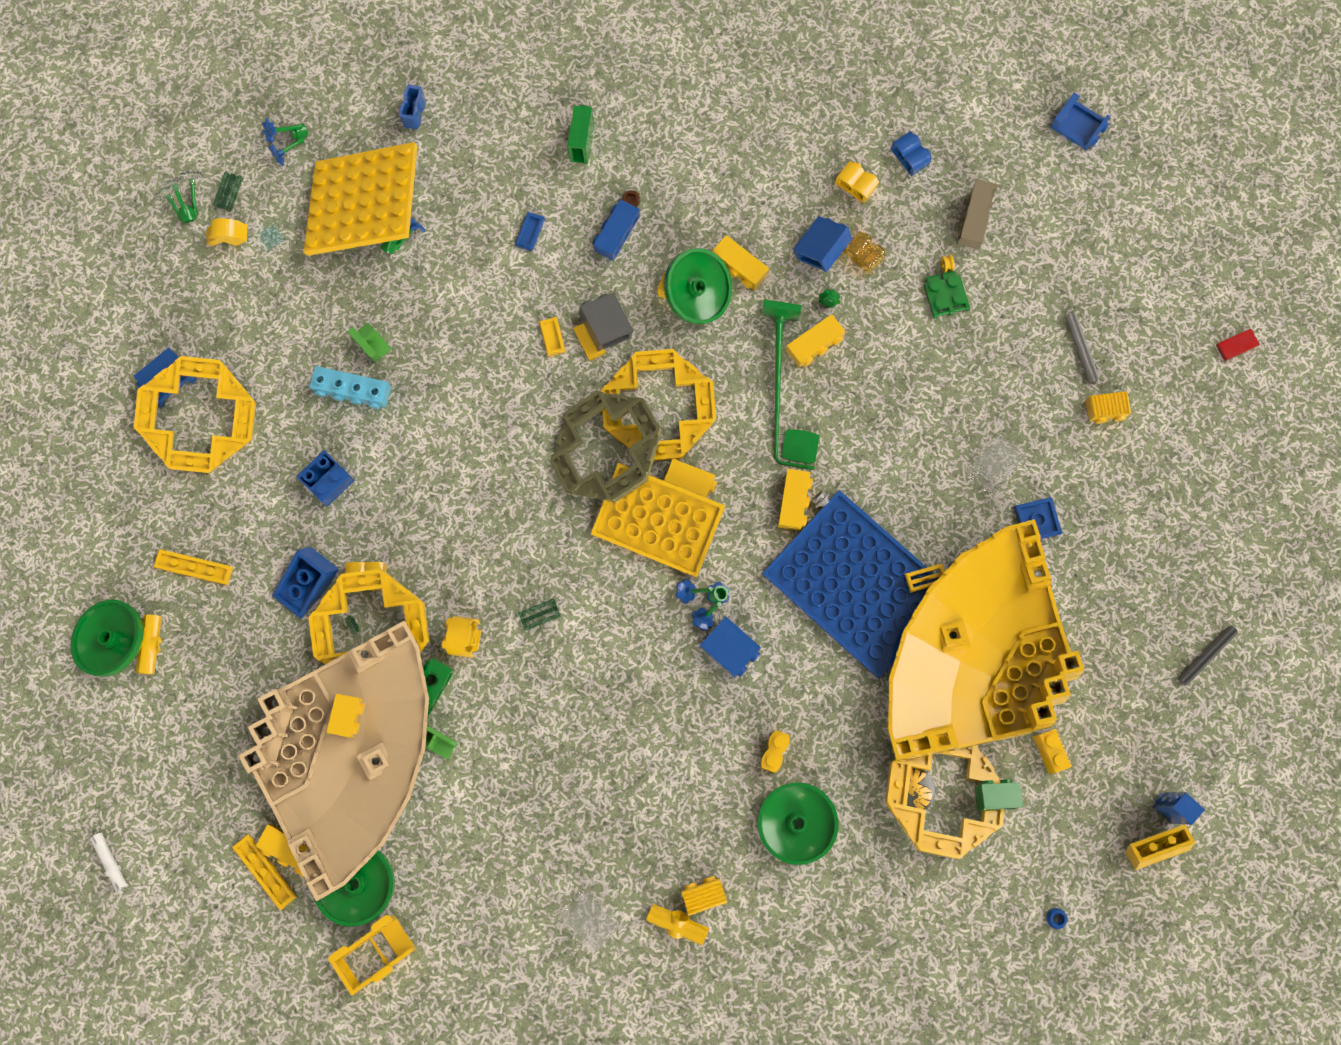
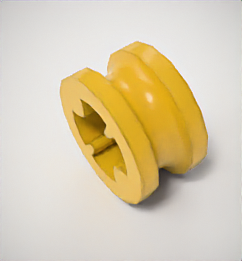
(947, 263)

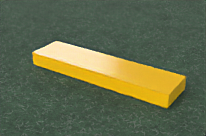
(193, 567)
(264, 872)

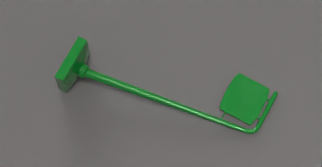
(798, 444)

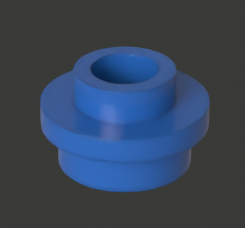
(1063, 918)

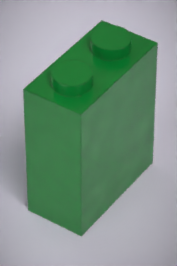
(581, 134)

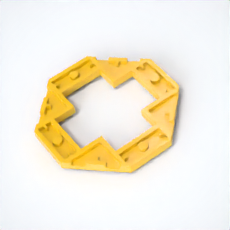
(685, 375)
(169, 382)
(336, 602)
(913, 819)

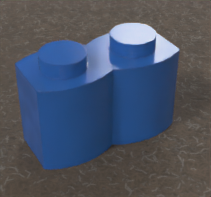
(412, 107)
(911, 153)

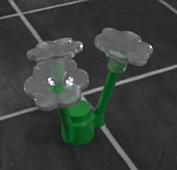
(186, 213)

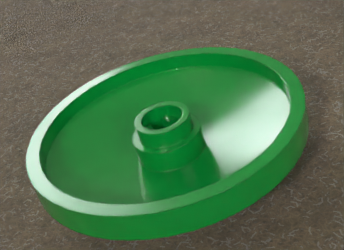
(698, 286)
(106, 638)
(798, 823)
(363, 895)

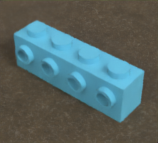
(350, 387)

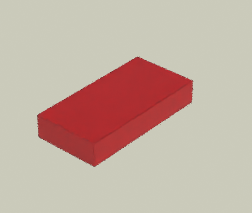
(1237, 344)

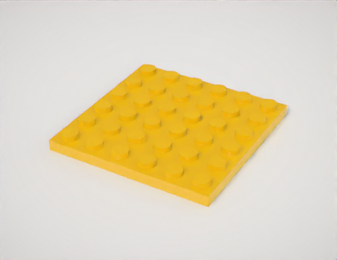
(361, 199)

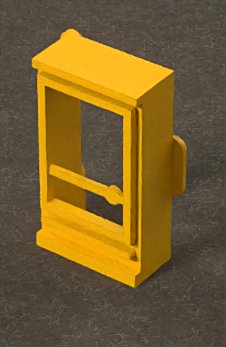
(396, 938)

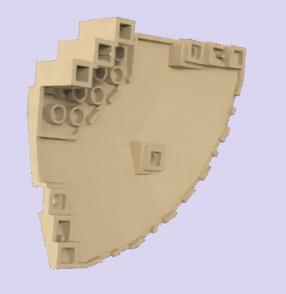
(326, 782)

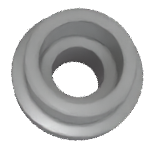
(821, 499)

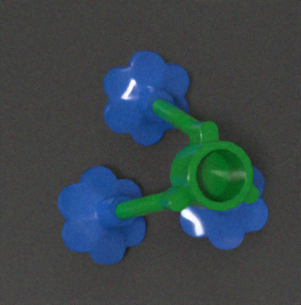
(716, 593)

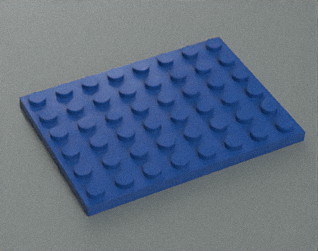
(851, 581)

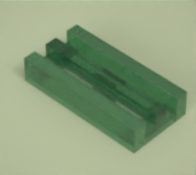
(232, 177)
(527, 627)

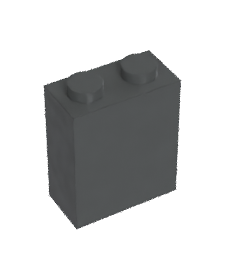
(605, 321)

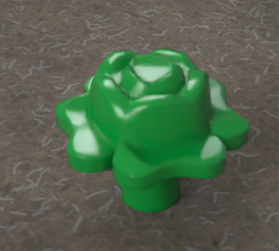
(829, 298)

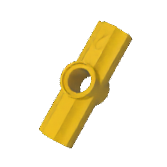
(150, 644)
(677, 924)

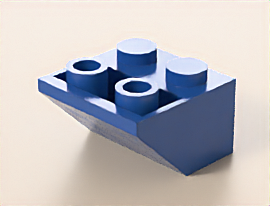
(325, 478)

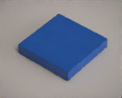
(1044, 514)

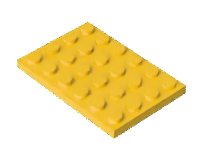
(661, 523)

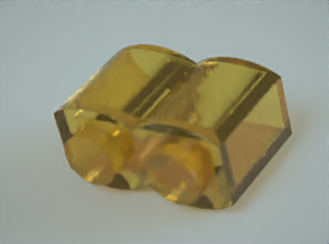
(865, 252)

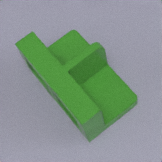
(370, 342)
(439, 742)

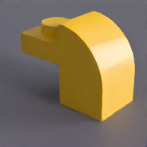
(226, 231)

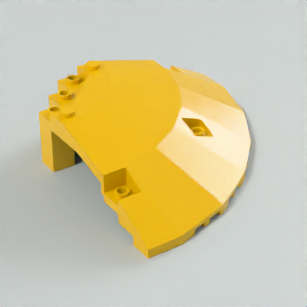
(999, 666)

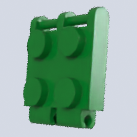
(946, 294)

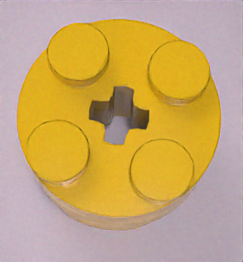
(461, 636)

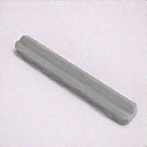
(1082, 347)

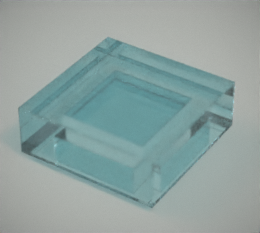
(271, 237)

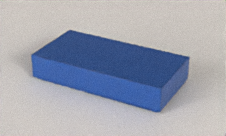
(530, 231)

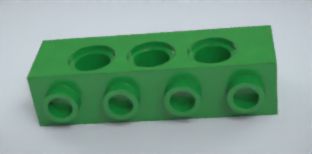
(443, 675)

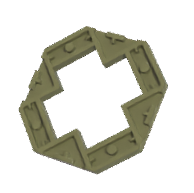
(642, 452)

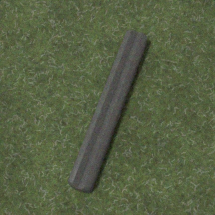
(1208, 655)

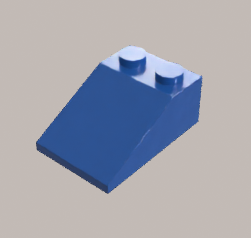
(304, 581)

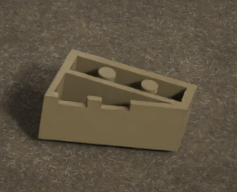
(976, 215)

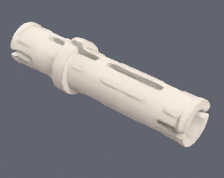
(109, 863)

